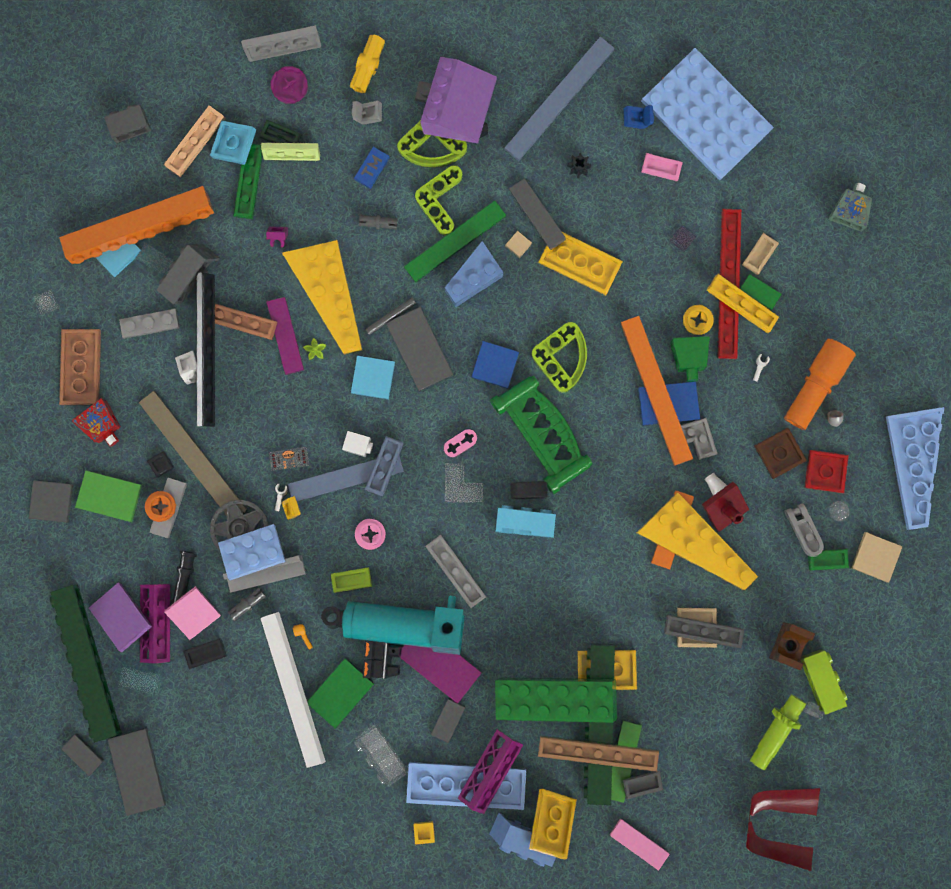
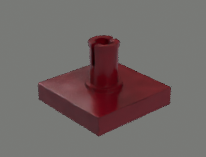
(726, 507)

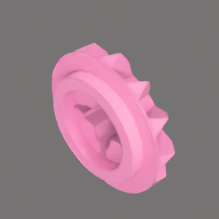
(375, 526)

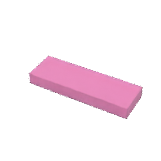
(639, 844)

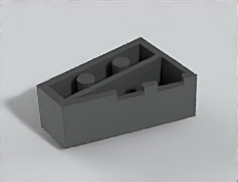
(183, 272)

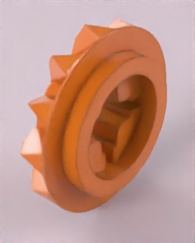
(153, 500)

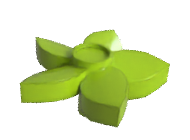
(315, 349)

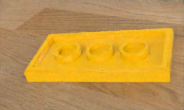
(582, 263)

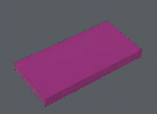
(446, 671)

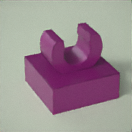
(277, 233)

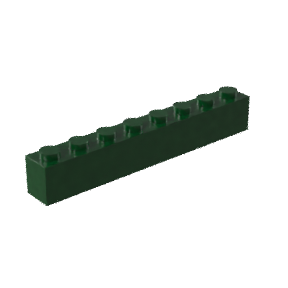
(85, 663)
(599, 776)

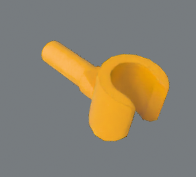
(300, 630)

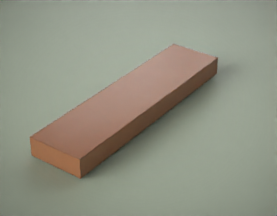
(245, 322)

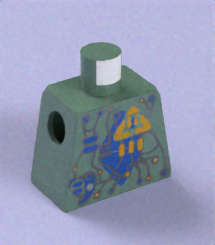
(852, 208)

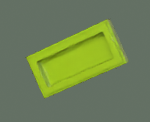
(351, 580)

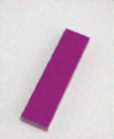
(285, 336)

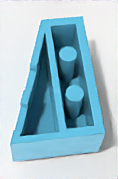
(525, 521)

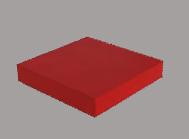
(826, 471)

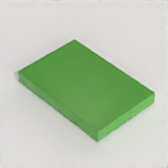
(108, 496)

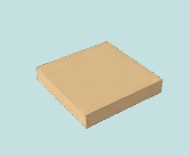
(876, 557)
(701, 614)

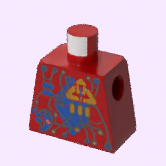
(99, 422)

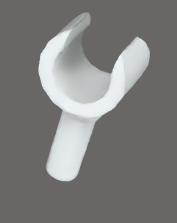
(760, 366)
(280, 496)

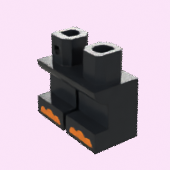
(380, 668)

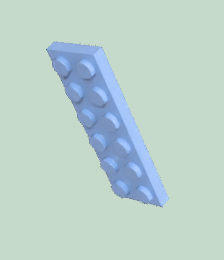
(444, 782)

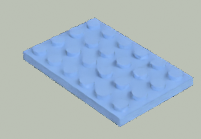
(707, 114)

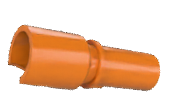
(824, 373)

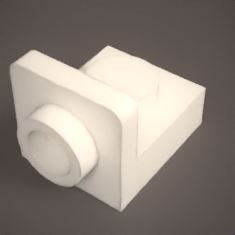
(187, 367)

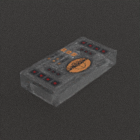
(289, 459)

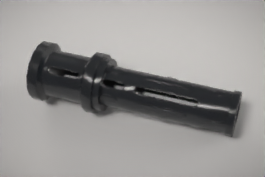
(184, 571)

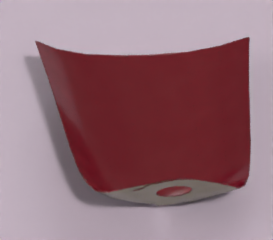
(792, 801)

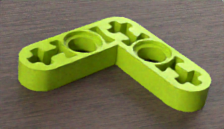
(434, 194)

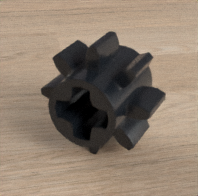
(579, 170)

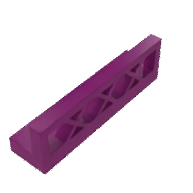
(159, 634)
(493, 774)

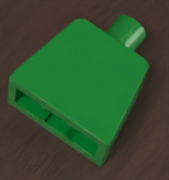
(690, 355)

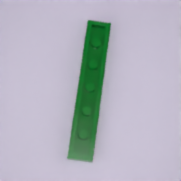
(455, 241)

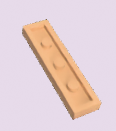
(194, 141)

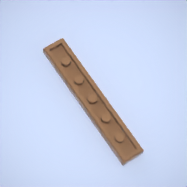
(598, 753)

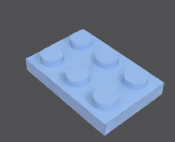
(251, 552)

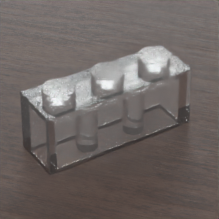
(380, 755)

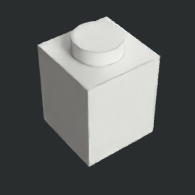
(357, 444)

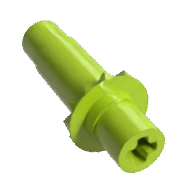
(784, 722)

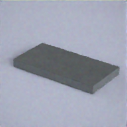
(419, 349)
(136, 772)

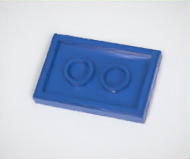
(683, 398)

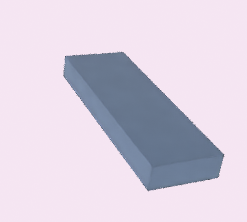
(384, 466)

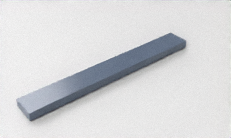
(559, 98)

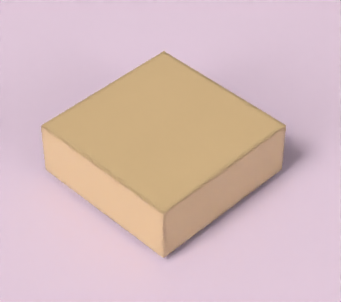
(518, 244)

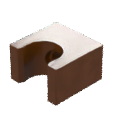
(799, 638)

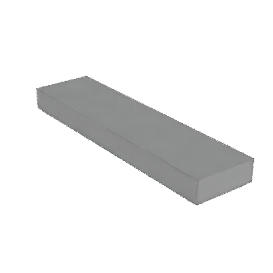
(455, 571)

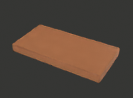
(80, 366)

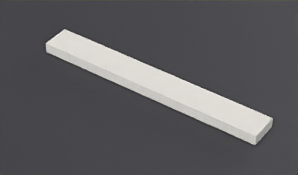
(293, 690)

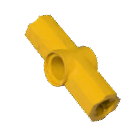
(367, 63)

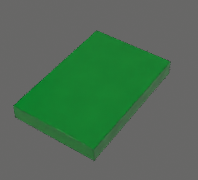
(340, 693)

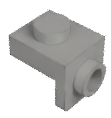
(367, 112)

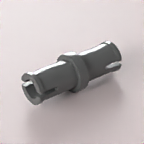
(378, 222)
(246, 604)

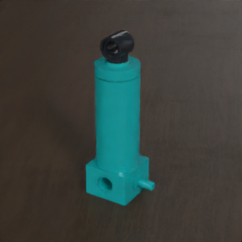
(401, 625)

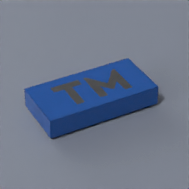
(371, 167)

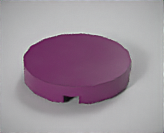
(289, 85)

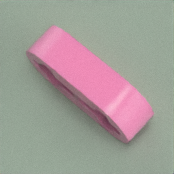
(457, 439)

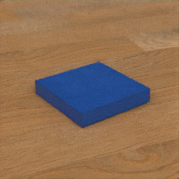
(495, 364)

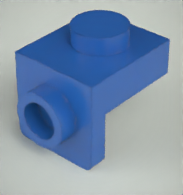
(638, 117)

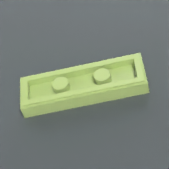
(290, 151)

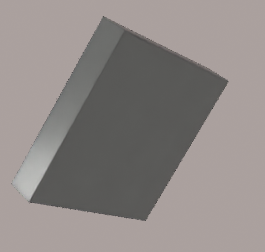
(50, 501)

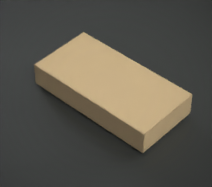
(760, 254)

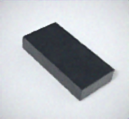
(205, 653)

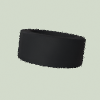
(528, 490)

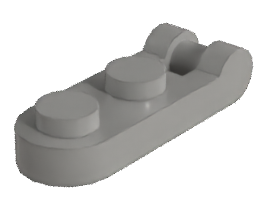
(805, 530)

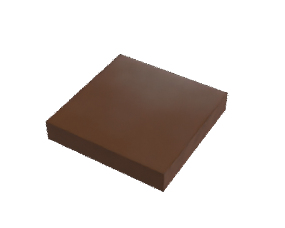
(780, 453)

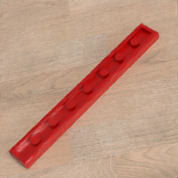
(730, 271)

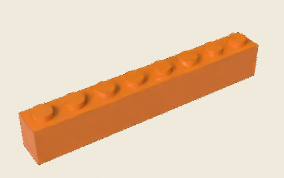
(136, 225)

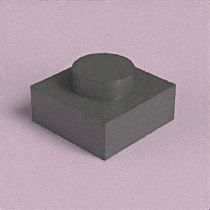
(422, 91)

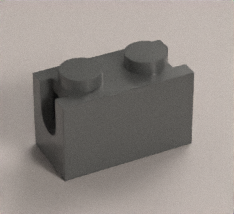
(127, 123)

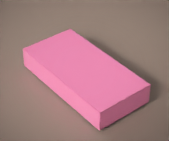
(661, 167)

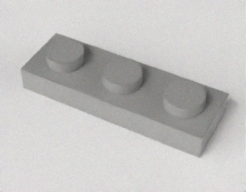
(149, 323)

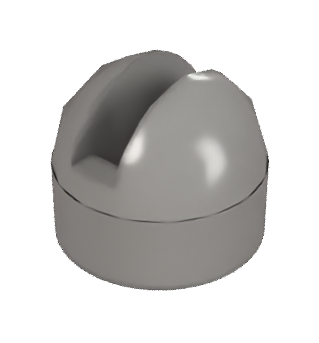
(835, 418)

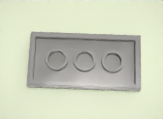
(281, 43)

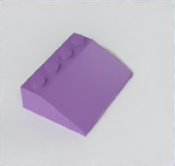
(457, 101)

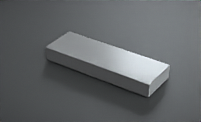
(176, 490)

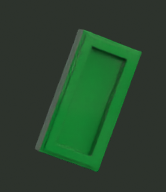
(760, 292)
(829, 560)

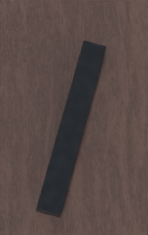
(205, 349)

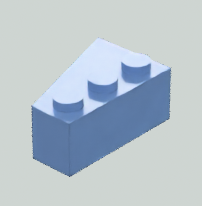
(474, 276)
(517, 838)

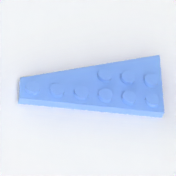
(915, 456)

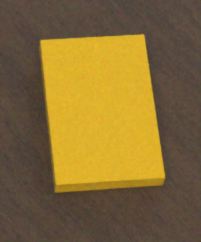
(624, 668)
(553, 824)

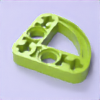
(427, 161)
(550, 351)

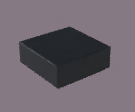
(160, 464)

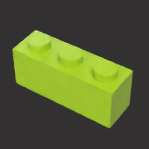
(824, 681)

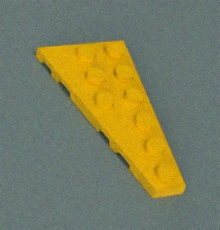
(324, 281)
(692, 538)

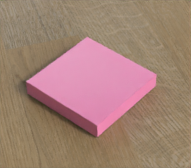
(192, 613)

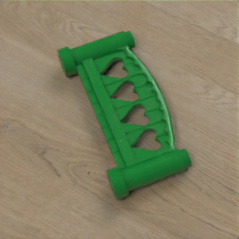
(559, 471)

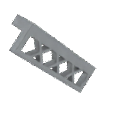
(291, 568)

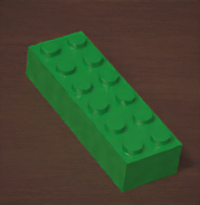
(556, 699)

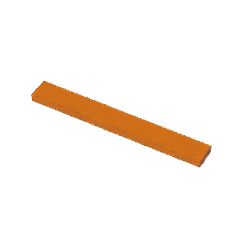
(656, 390)

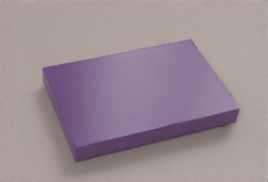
(120, 617)

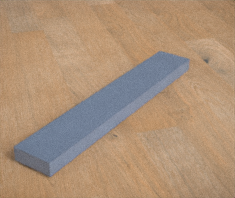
(336, 480)

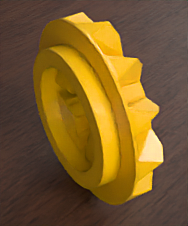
(693, 312)

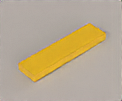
(742, 303)

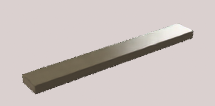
(189, 451)

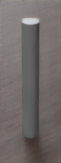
(390, 316)

